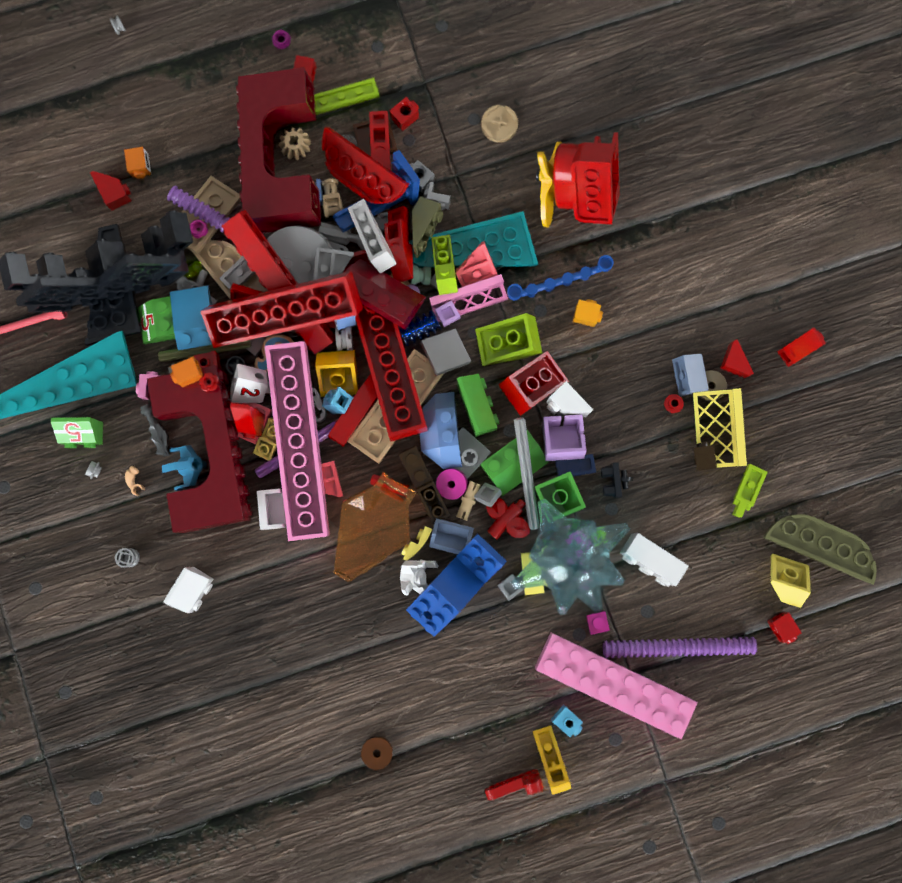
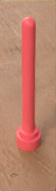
(32, 320)

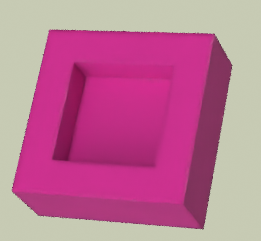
(597, 622)

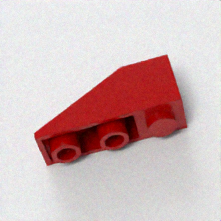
(801, 346)

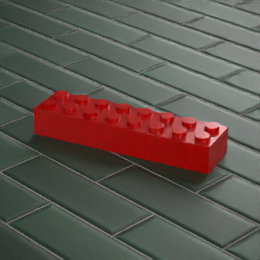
(282, 309)

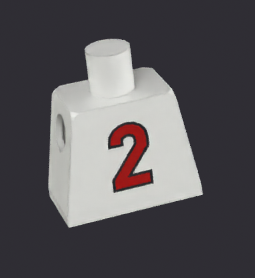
(249, 385)

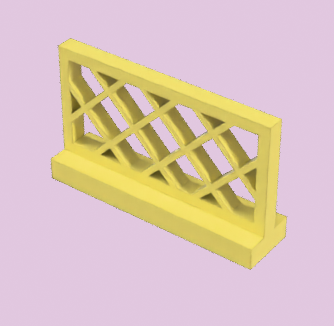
(736, 422)

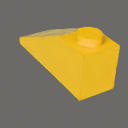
(551, 760)

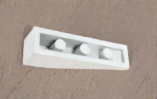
(371, 236)

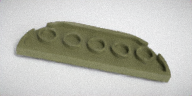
(824, 544)

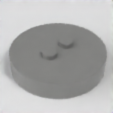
(297, 249)

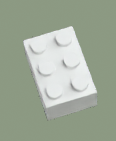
(653, 560)

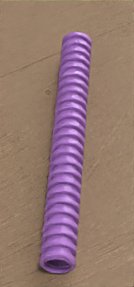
(197, 208)
(680, 647)

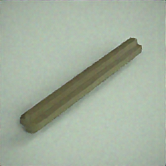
(186, 353)

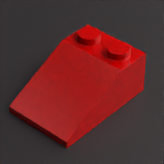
(533, 383)

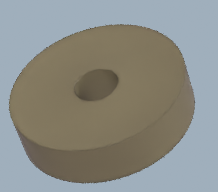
(718, 381)

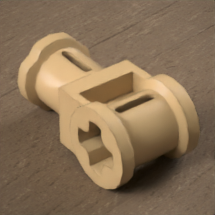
(331, 201)

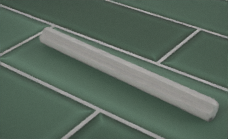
(526, 473)

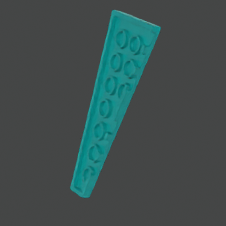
(504, 237)
(88, 373)

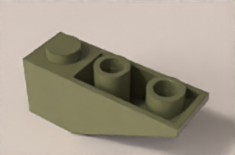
(424, 220)

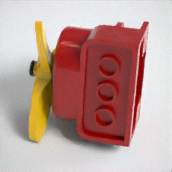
(580, 179)

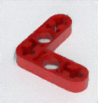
(529, 780)

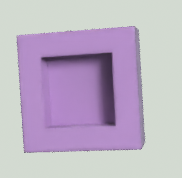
(447, 313)

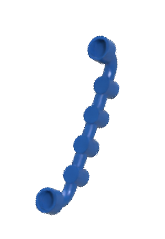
(516, 292)

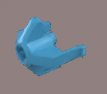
(188, 466)

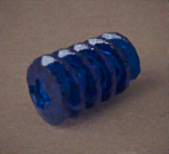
(419, 327)

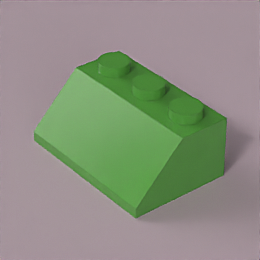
(477, 404)
(504, 465)

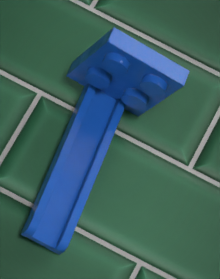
(401, 168)

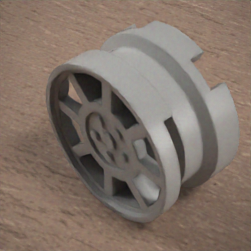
(344, 338)

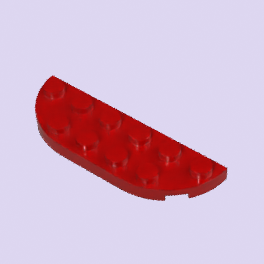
(360, 171)

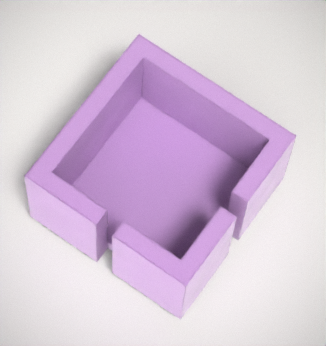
(564, 441)

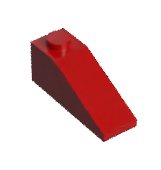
(247, 420)

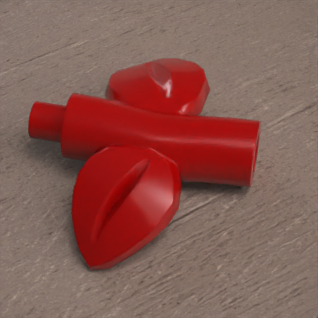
(508, 519)

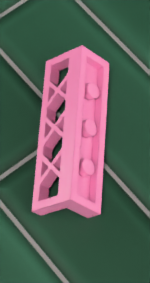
(470, 291)

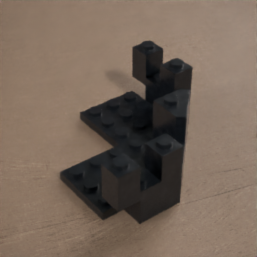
(109, 272)

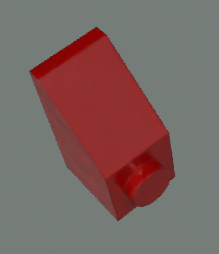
(112, 190)

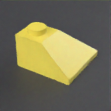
(790, 580)

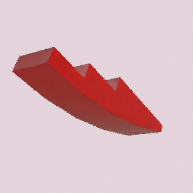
(356, 412)

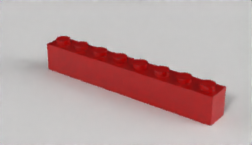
(271, 271)

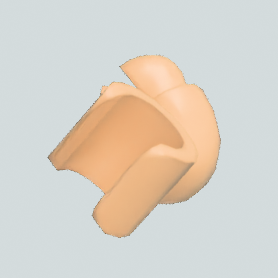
(130, 476)

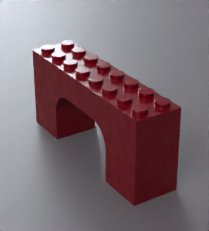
(264, 107)
(223, 495)

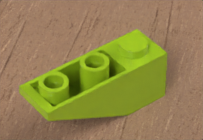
(444, 265)

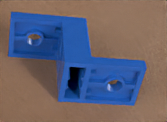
(456, 585)

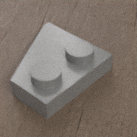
(330, 262)

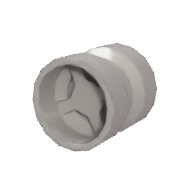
(131, 556)

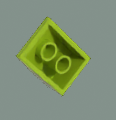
(509, 340)

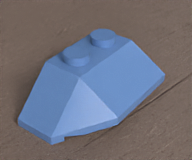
(442, 438)

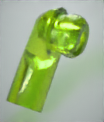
(194, 269)

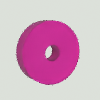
(457, 477)

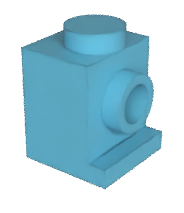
(333, 399)
(562, 716)

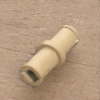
(468, 500)

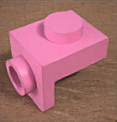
(142, 387)

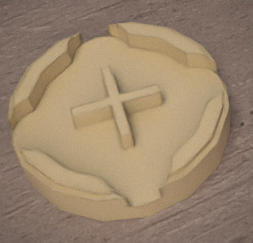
(499, 123)

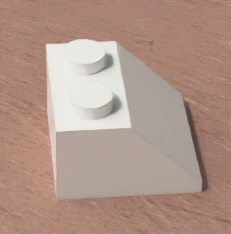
(567, 402)
(189, 590)

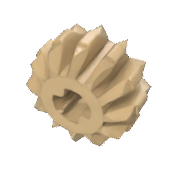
(301, 140)

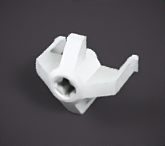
(414, 575)

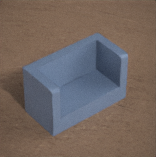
(450, 536)

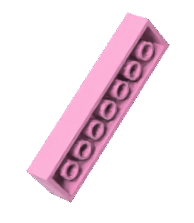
(615, 685)

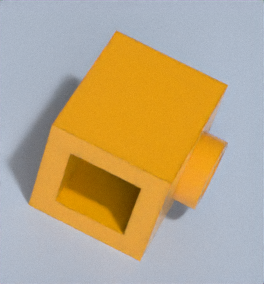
(587, 313)

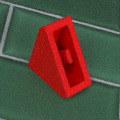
(736, 361)

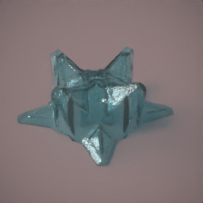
(572, 559)

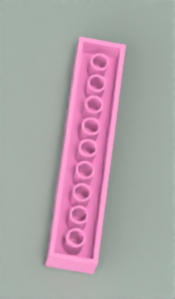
(297, 441)

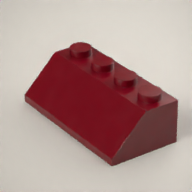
(385, 294)

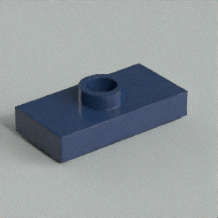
(576, 466)

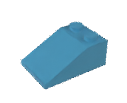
(187, 318)

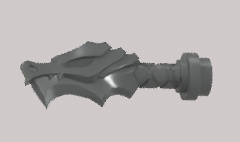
(158, 433)

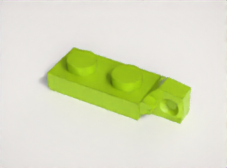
(748, 489)

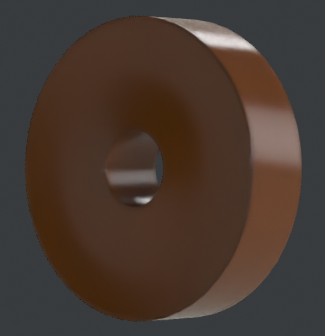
(376, 762)

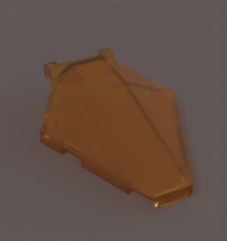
(372, 527)

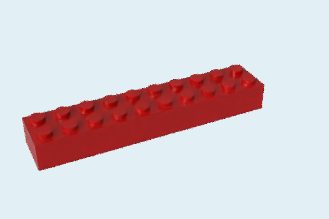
(389, 370)

